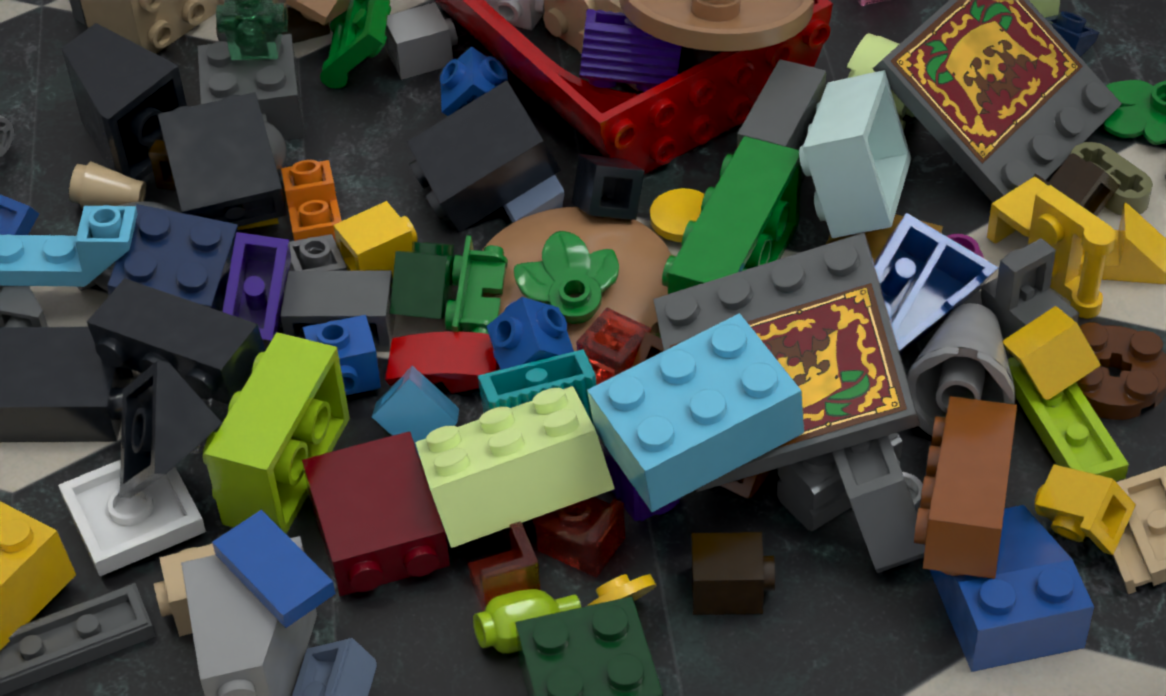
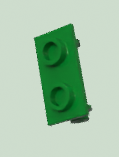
(476, 274)

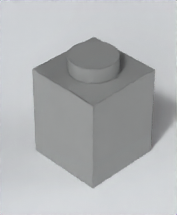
(419, 40)

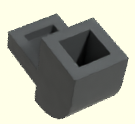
(1023, 288)

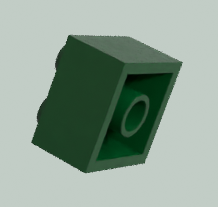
(587, 652)

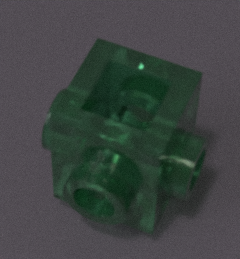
(252, 27)

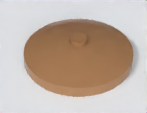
(720, 23)
(637, 248)

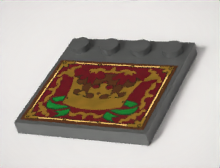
(998, 90)
(829, 333)

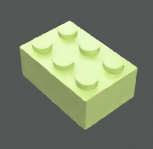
(513, 465)

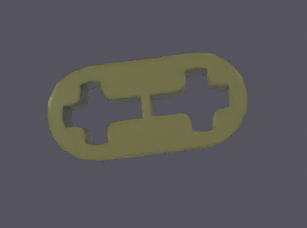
(1134, 183)

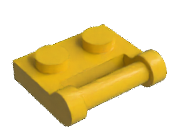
(1069, 231)

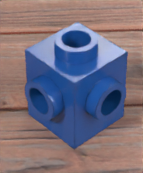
(468, 79)
(528, 333)
(354, 348)

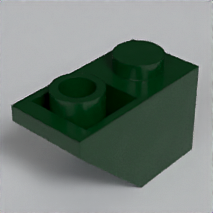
(423, 280)

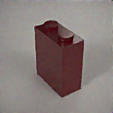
(376, 513)

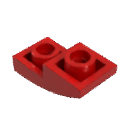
(443, 357)

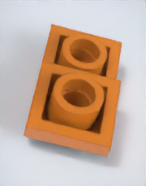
(311, 199)

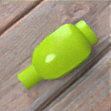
(497, 623)

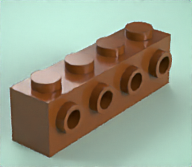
(966, 487)

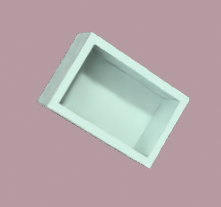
(856, 155)

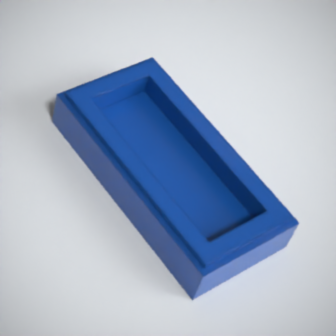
(273, 568)

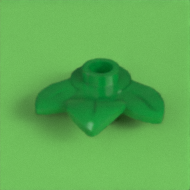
(1140, 112)
(568, 270)

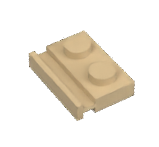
(1142, 547)

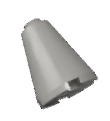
(961, 361)

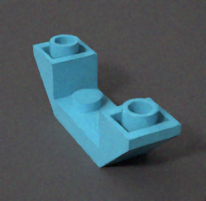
(69, 260)

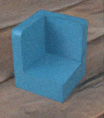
(415, 407)

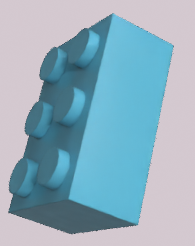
(696, 411)

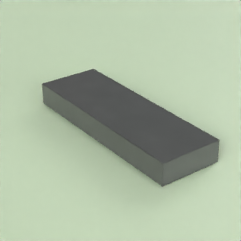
(74, 637)

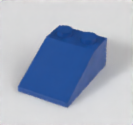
(1030, 607)

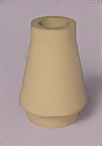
(102, 186)

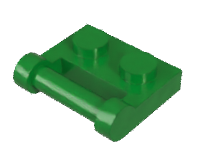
(356, 35)

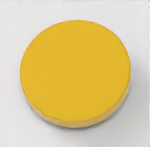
(673, 211)
(622, 587)

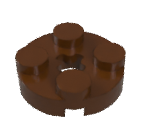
(1142, 373)

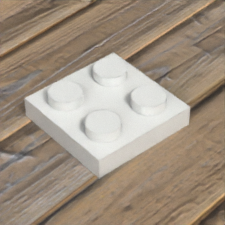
(129, 528)

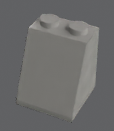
(237, 638)

